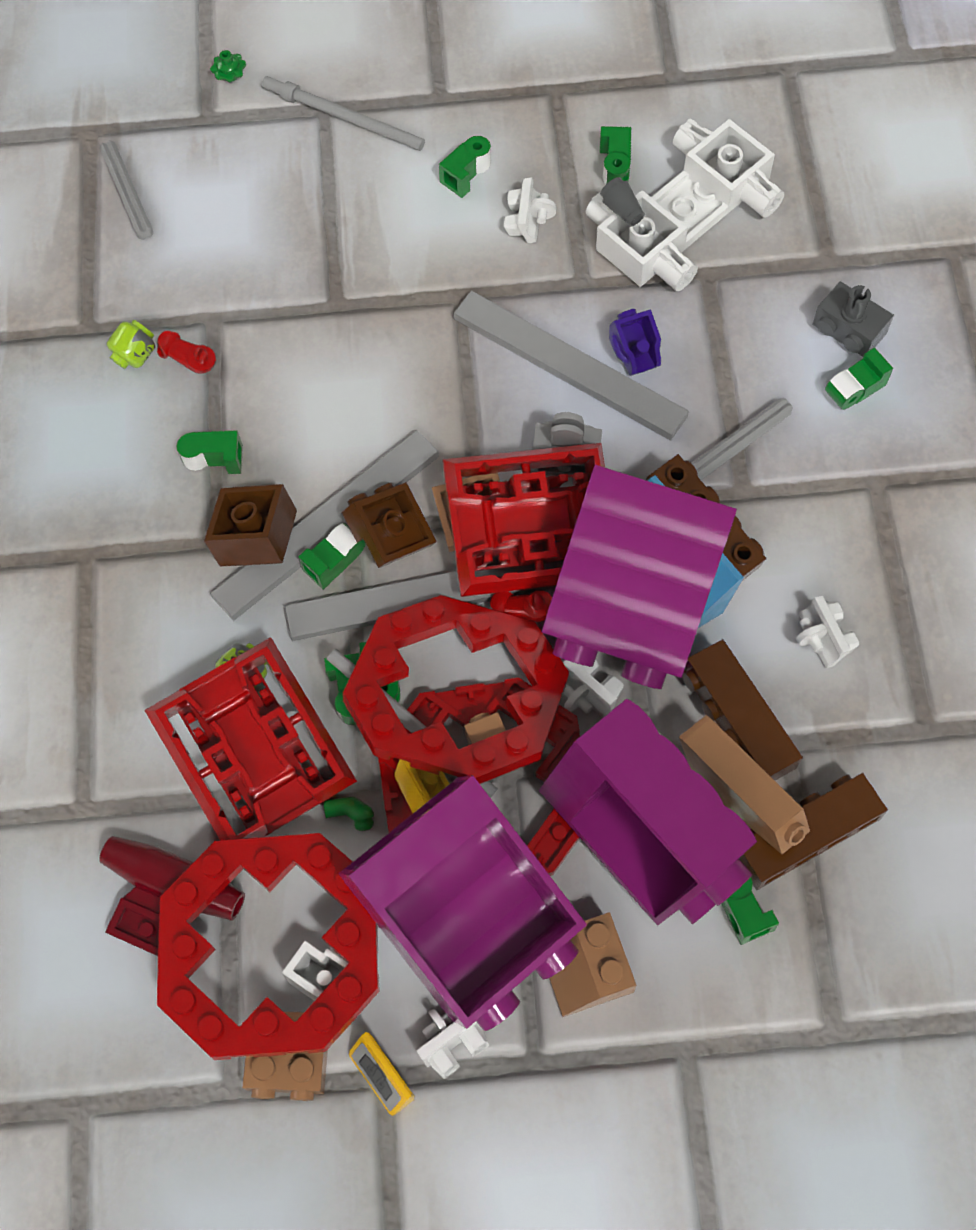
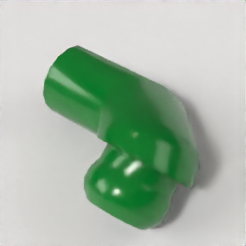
(353, 808)

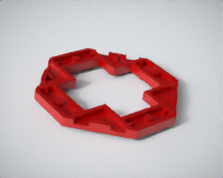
(432, 746)
(555, 836)
(267, 1028)

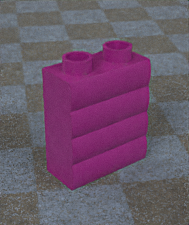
(637, 576)
(650, 816)
(466, 904)

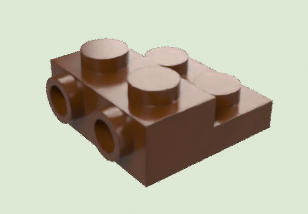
(389, 523)

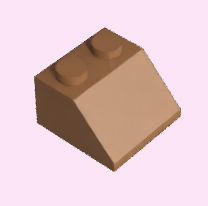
(598, 970)

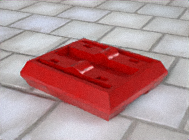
(522, 518)
(250, 744)

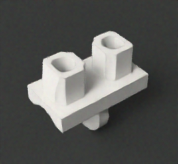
(532, 208)
(823, 633)
(587, 692)
(437, 1050)

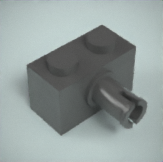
(852, 318)

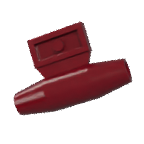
(152, 873)

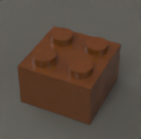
(251, 525)

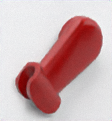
(192, 356)
(529, 607)

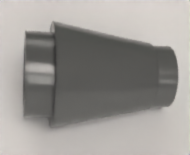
(621, 200)

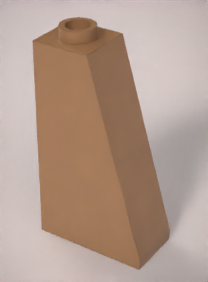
(744, 785)

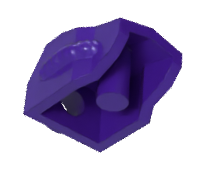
(636, 341)

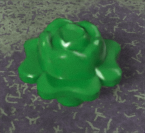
(228, 66)

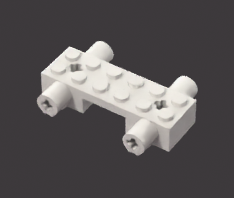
(717, 176)

